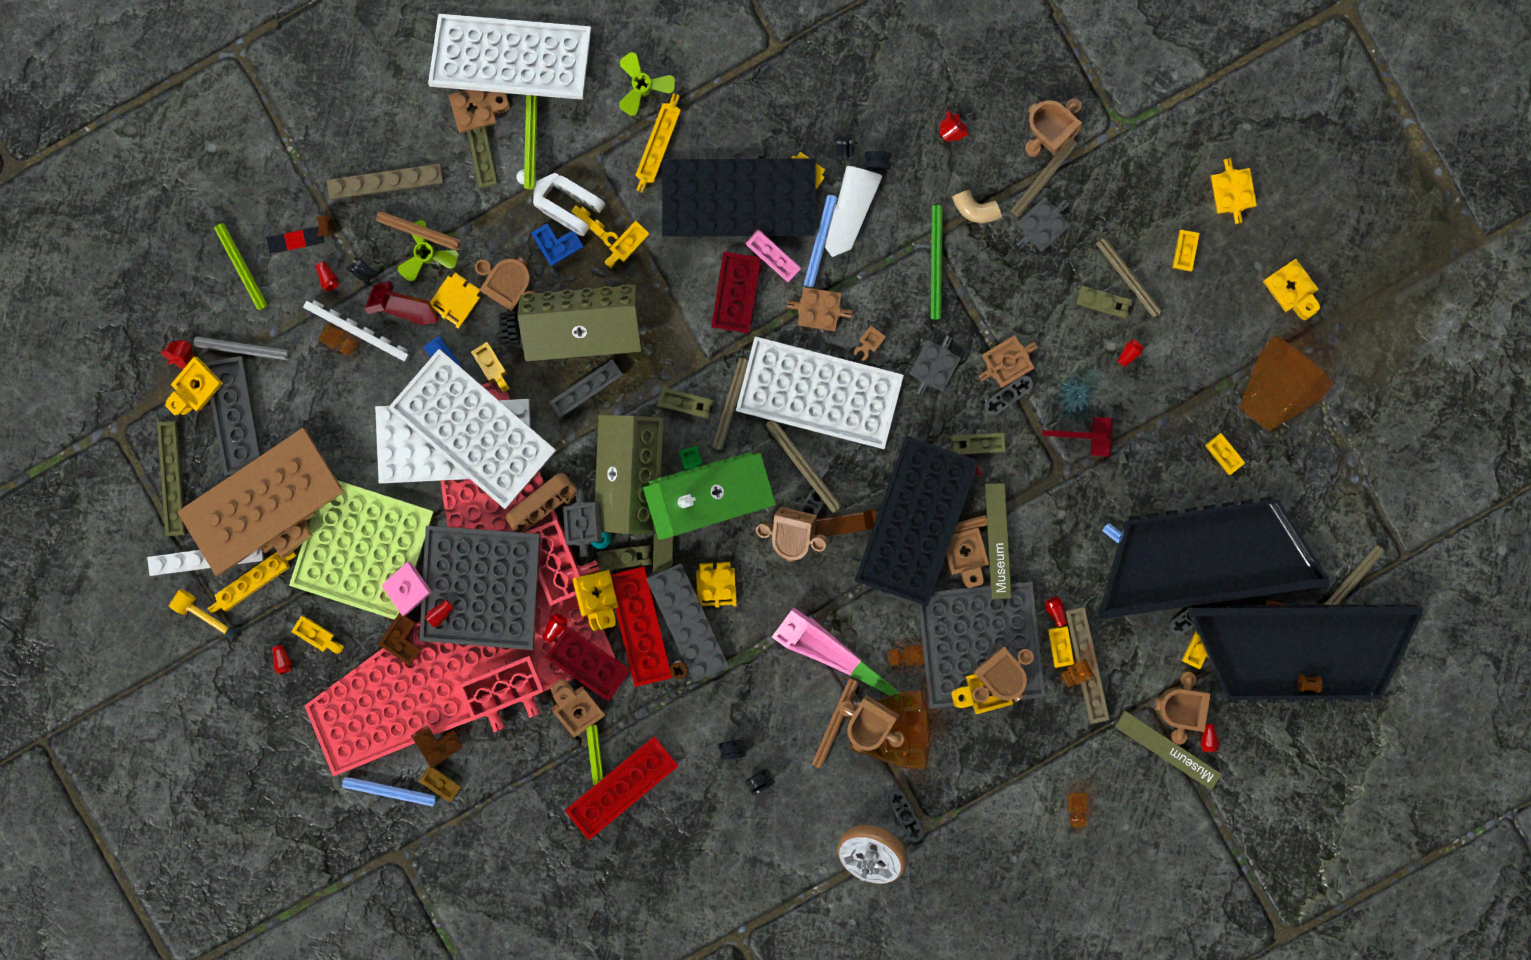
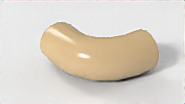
(976, 212)

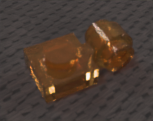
(333, 337)
(912, 655)
(1077, 673)
(1077, 804)

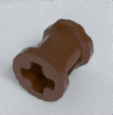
(325, 226)
(677, 664)
(1309, 683)

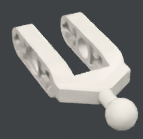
(544, 186)

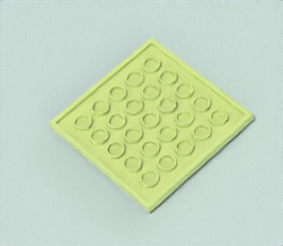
(359, 546)

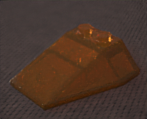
(1282, 384)
(914, 723)

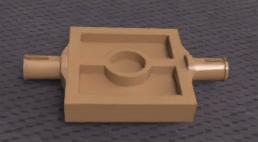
(819, 309)
(1007, 361)
(290, 539)

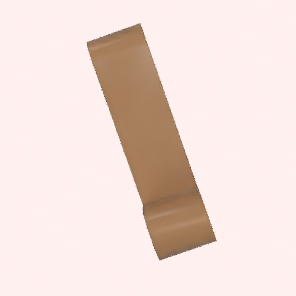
(542, 502)

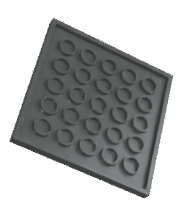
(488, 582)
(967, 628)

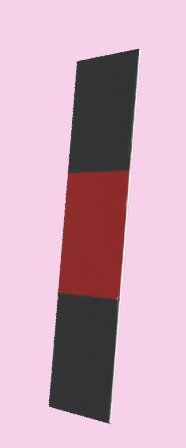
(294, 240)

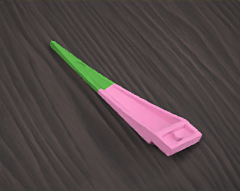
(812, 640)

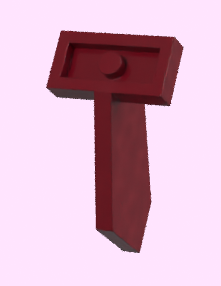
(400, 305)
(1101, 436)

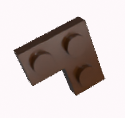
(396, 642)
(435, 749)

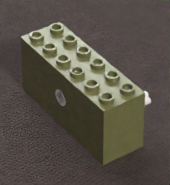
(579, 322)
(626, 462)

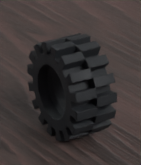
(509, 328)

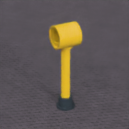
(184, 601)

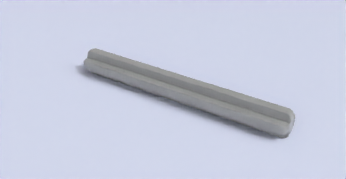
(241, 348)

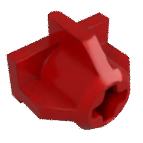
(952, 127)
(179, 353)

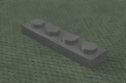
(586, 388)

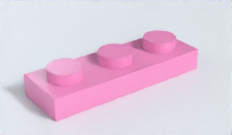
(773, 255)

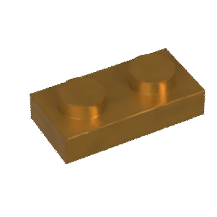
(440, 783)

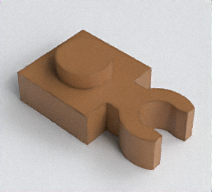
(871, 340)

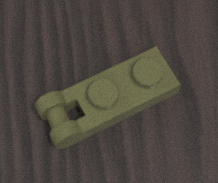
(1103, 302)
(684, 402)
(979, 443)
(624, 557)

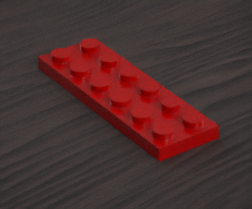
(640, 627)
(621, 788)

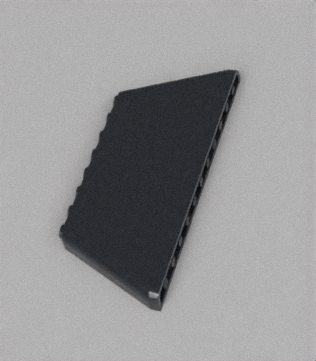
(1208, 558)
(1266, 647)

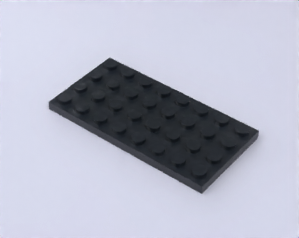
(738, 197)
(916, 520)

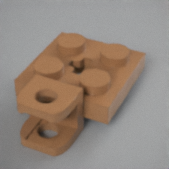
(484, 115)
(971, 564)
(569, 701)

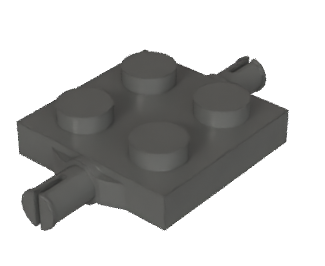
(1042, 224)
(934, 365)
(582, 523)

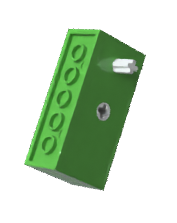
(708, 494)

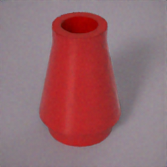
(327, 278)
(1130, 352)
(1056, 610)
(439, 613)
(555, 626)
(281, 660)
(1209, 739)

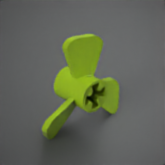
(631, 101)
(412, 267)

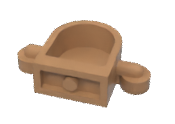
(1053, 125)
(505, 281)
(792, 533)
(1002, 675)
(1184, 708)
(871, 724)

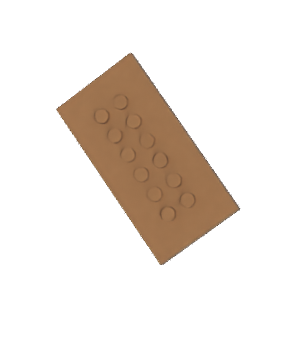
(260, 502)

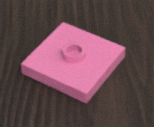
(406, 588)

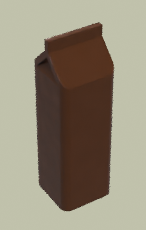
(846, 523)

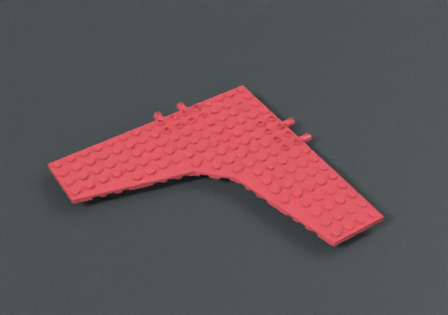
(449, 683)

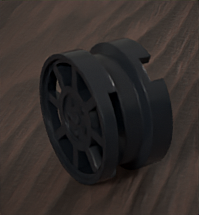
(841, 148)
(877, 160)
(361, 270)
(731, 749)
(759, 781)

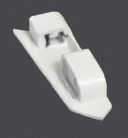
(852, 205)

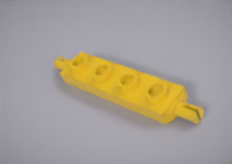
(658, 143)
(251, 582)

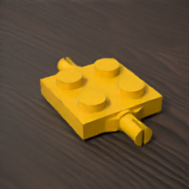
(1233, 191)

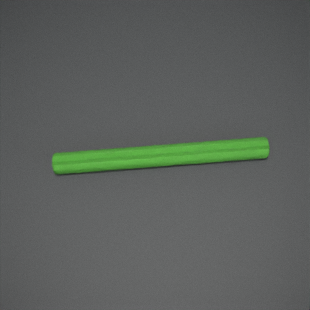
(936, 262)

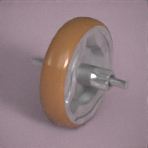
(875, 845)

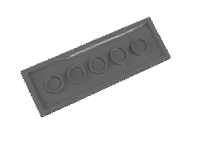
(234, 415)
(687, 622)

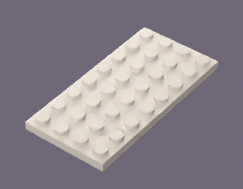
(510, 56)
(819, 392)
(472, 429)
(410, 458)

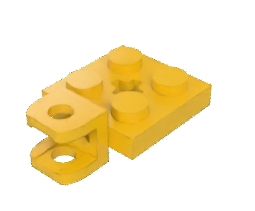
(1298, 298)
(186, 395)
(599, 608)
(990, 704)

